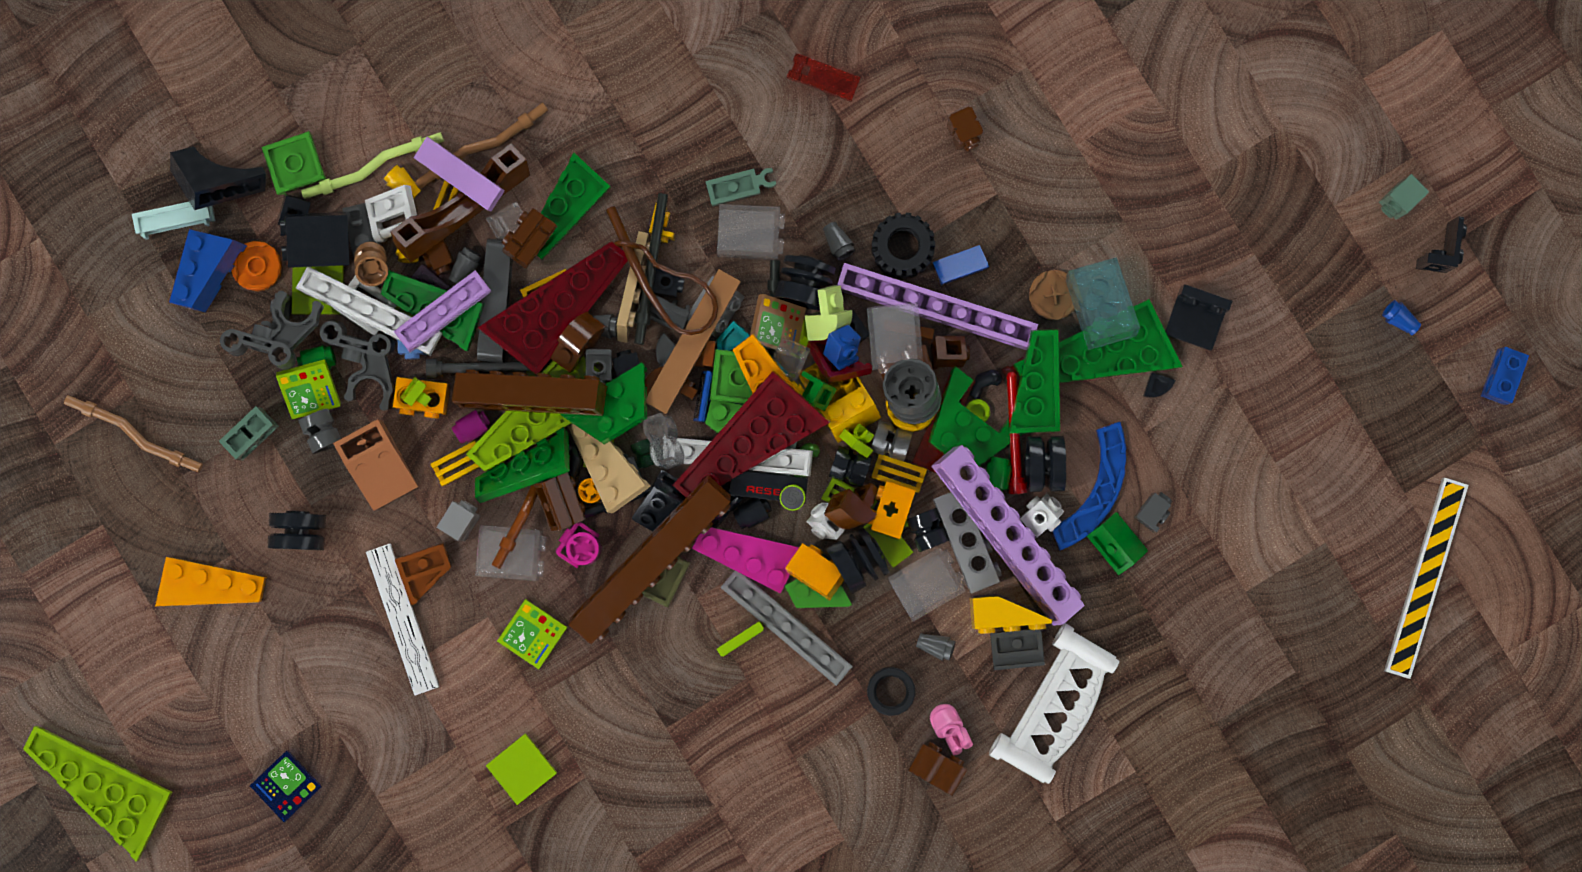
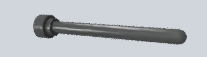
(437, 368)

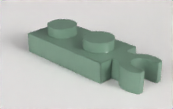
(737, 186)

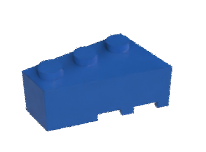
(203, 268)

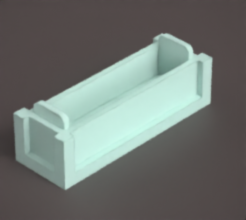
(170, 218)

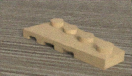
(631, 294)
(610, 471)

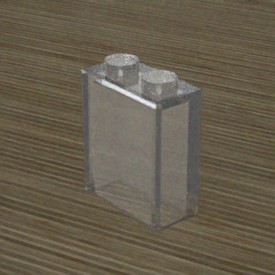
(750, 232)
(894, 334)
(520, 564)
(927, 583)

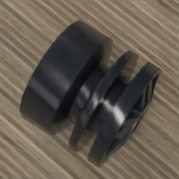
(804, 281)
(858, 560)

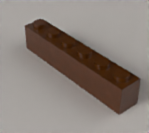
(529, 393)

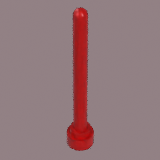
(1017, 482)

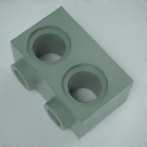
(1403, 197)
(248, 433)

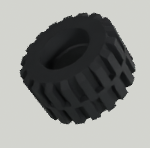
(909, 224)

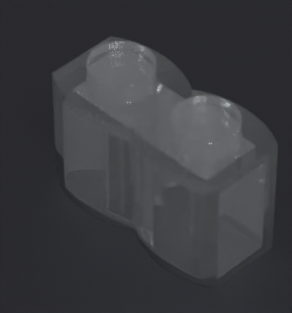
(663, 435)

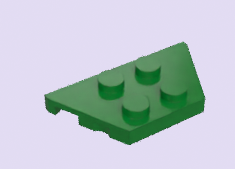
(622, 409)

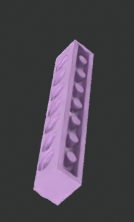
(937, 306)
(948, 469)

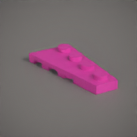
(748, 555)

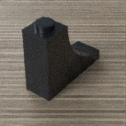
(212, 183)

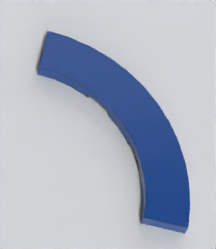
(1104, 492)

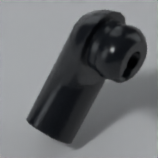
(983, 380)
(575, 460)

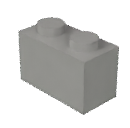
(459, 520)

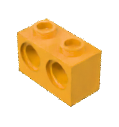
(441, 389)

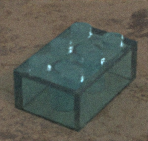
(1102, 303)

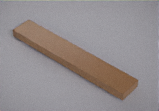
(691, 346)

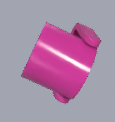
(580, 547)

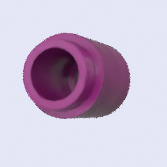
(471, 426)

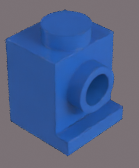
(842, 347)

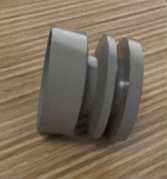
(911, 378)

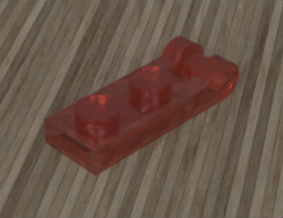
(824, 77)

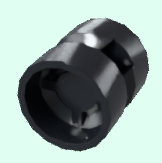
(850, 466)
(927, 530)

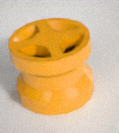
(586, 490)

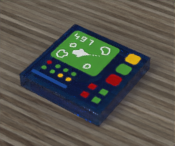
(285, 786)

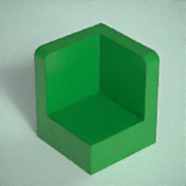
(818, 391)

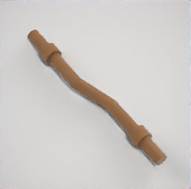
(524, 121)
(91, 409)

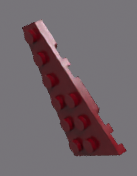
(535, 322)
(761, 428)

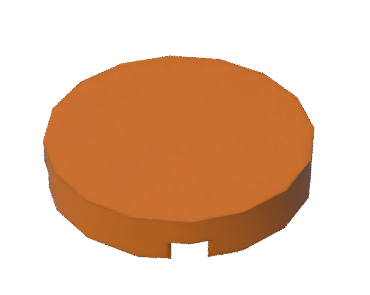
(257, 266)

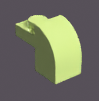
(831, 314)

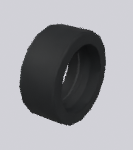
(891, 710)

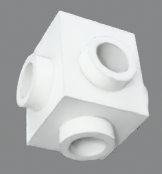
(1042, 514)
(821, 525)

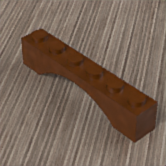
(426, 230)

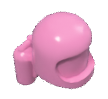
(949, 725)

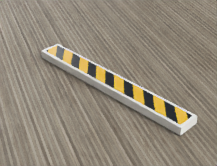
(1426, 578)

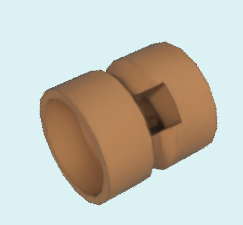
(371, 264)

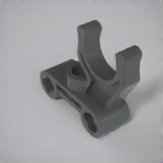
(274, 341)
(373, 361)

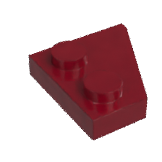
(829, 371)

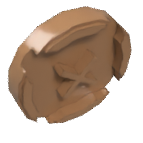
(1051, 296)

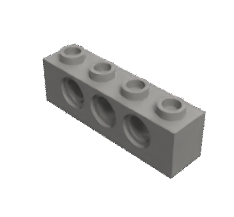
(975, 579)

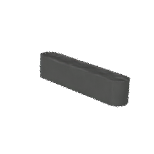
(498, 278)

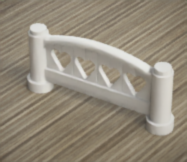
(1074, 654)

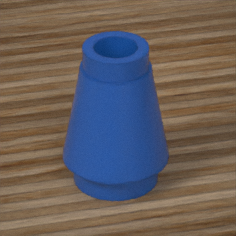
(1400, 317)

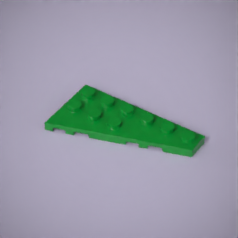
(1140, 354)

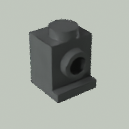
(601, 356)
(1154, 511)

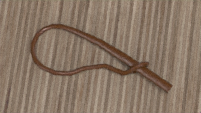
(628, 248)

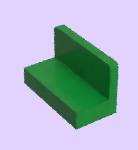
(1117, 543)

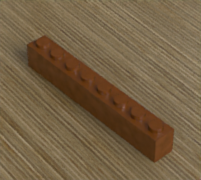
(650, 559)

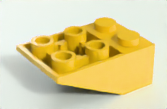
(848, 406)
(997, 612)

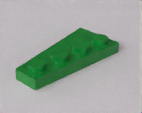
(415, 295)
(1038, 390)

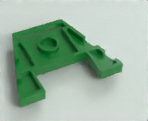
(959, 426)

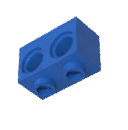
(1504, 375)

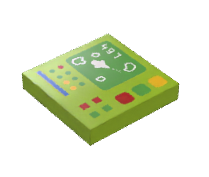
(308, 389)
(532, 634)

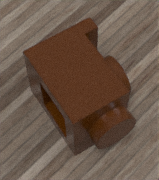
(439, 258)
(949, 344)

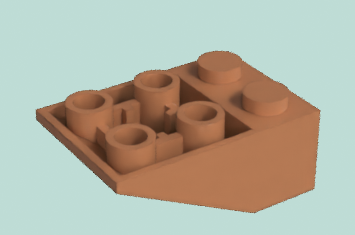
(376, 464)

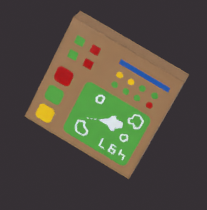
(776, 320)

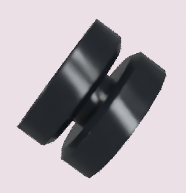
(1048, 463)
(296, 530)

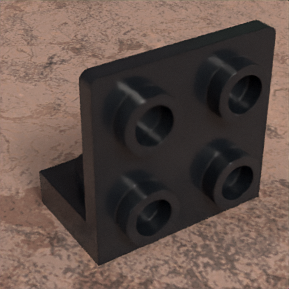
(1451, 255)
(1197, 317)
(659, 502)

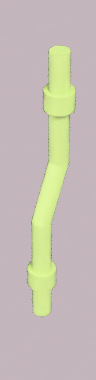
(328, 186)

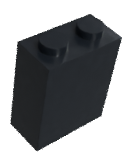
(315, 239)

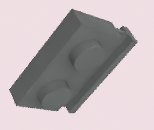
(1017, 649)

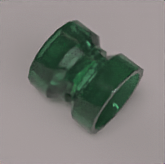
(642, 448)

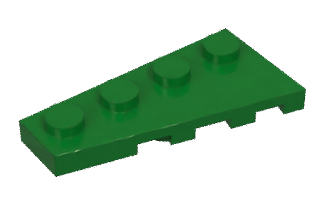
(571, 200)
(539, 464)

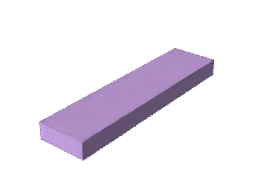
(459, 174)
(442, 311)

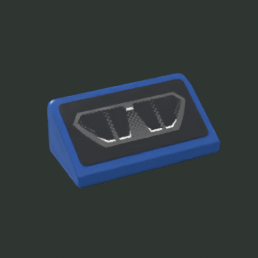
(703, 397)

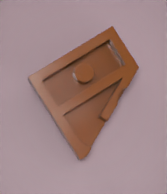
(422, 570)

